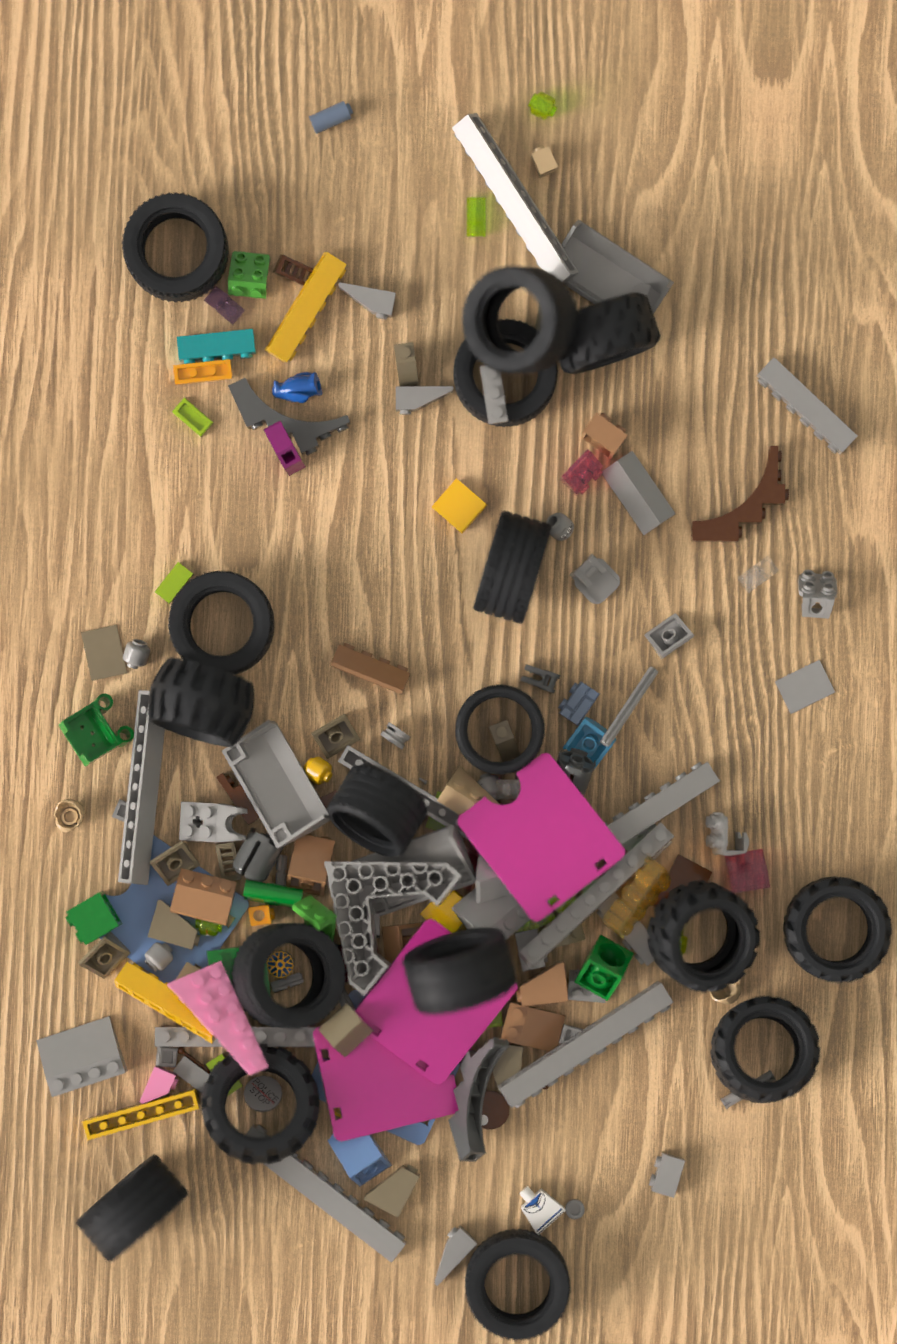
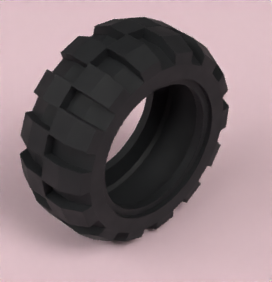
(271, 1148)

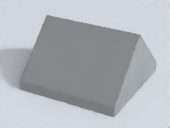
(669, 635)

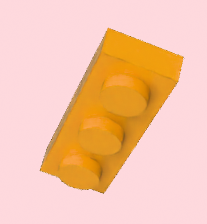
(202, 372)

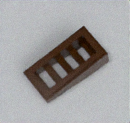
(279, 265)

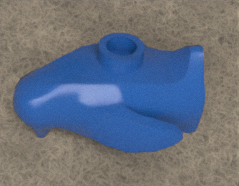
(298, 388)

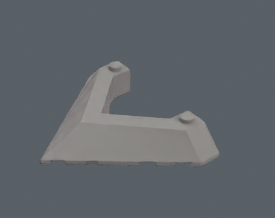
(352, 891)

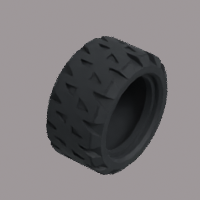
(611, 333)
(878, 929)
(735, 954)
(805, 1046)

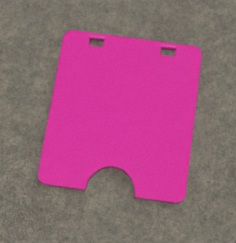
(543, 839)
(413, 1036)
(378, 1089)

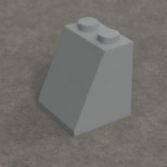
(488, 883)

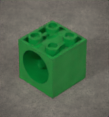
(93, 918)
(604, 967)

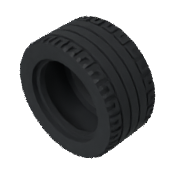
(175, 207)
(482, 315)
(518, 412)
(512, 567)
(216, 582)
(459, 971)
(327, 975)
(132, 1208)
(526, 1324)

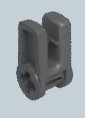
(546, 675)

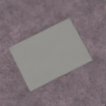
(805, 686)

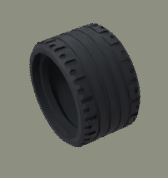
(533, 712)
(377, 810)

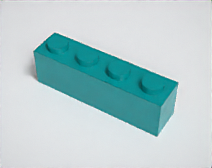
(216, 345)

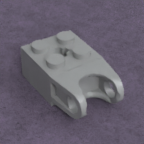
(216, 822)

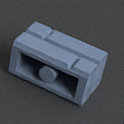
(579, 703)

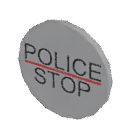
(263, 1093)

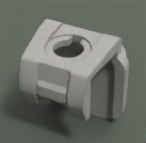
(595, 579)
(814, 589)
(719, 836)

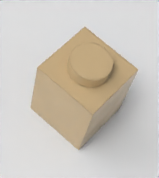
(544, 161)

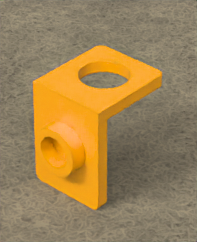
(268, 912)

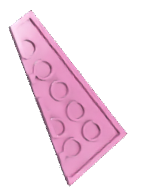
(216, 1006)

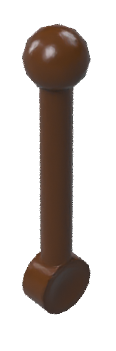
(181, 1050)

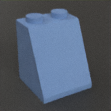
(360, 1157)

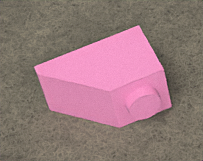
(159, 1084)

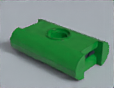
(272, 893)

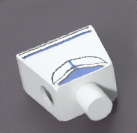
(540, 1208)

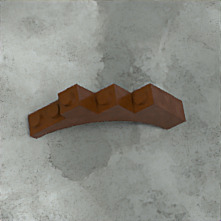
(768, 492)

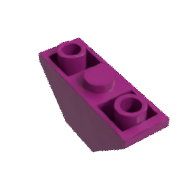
(284, 448)

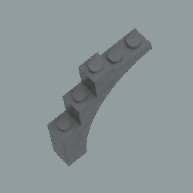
(305, 433)
(469, 1095)

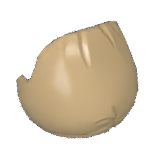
(68, 815)
(727, 995)

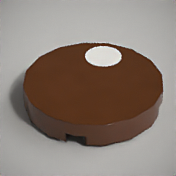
(494, 1110)

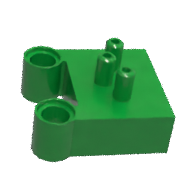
(91, 733)

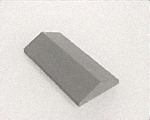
(638, 493)

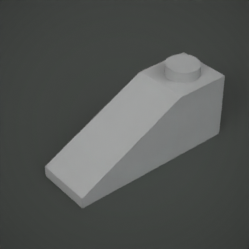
(374, 300)
(416, 397)
(455, 1249)

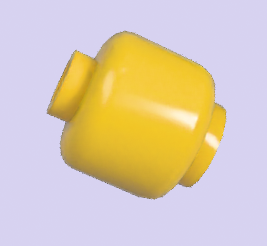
(318, 770)

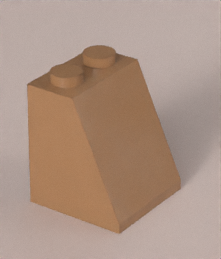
(307, 864)
(544, 987)

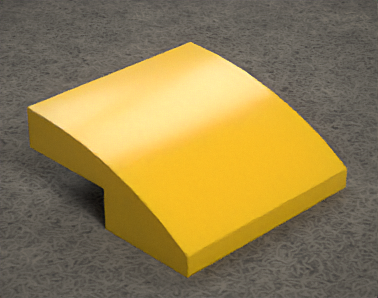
(459, 506)
(443, 913)

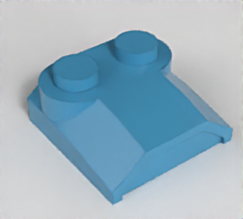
(588, 739)

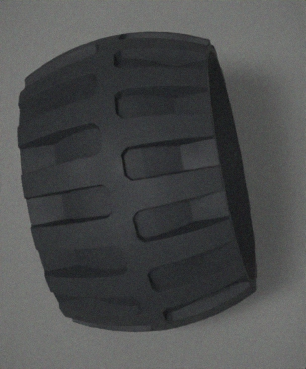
(201, 702)

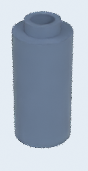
(331, 116)

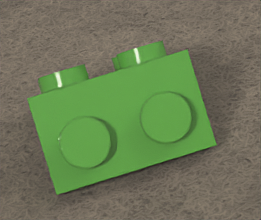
(248, 274)
(316, 915)

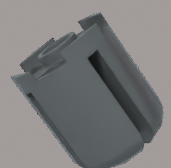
(579, 764)
(256, 856)

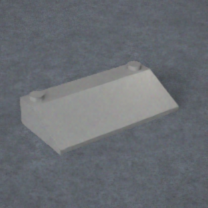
(608, 269)
(276, 784)
(435, 847)

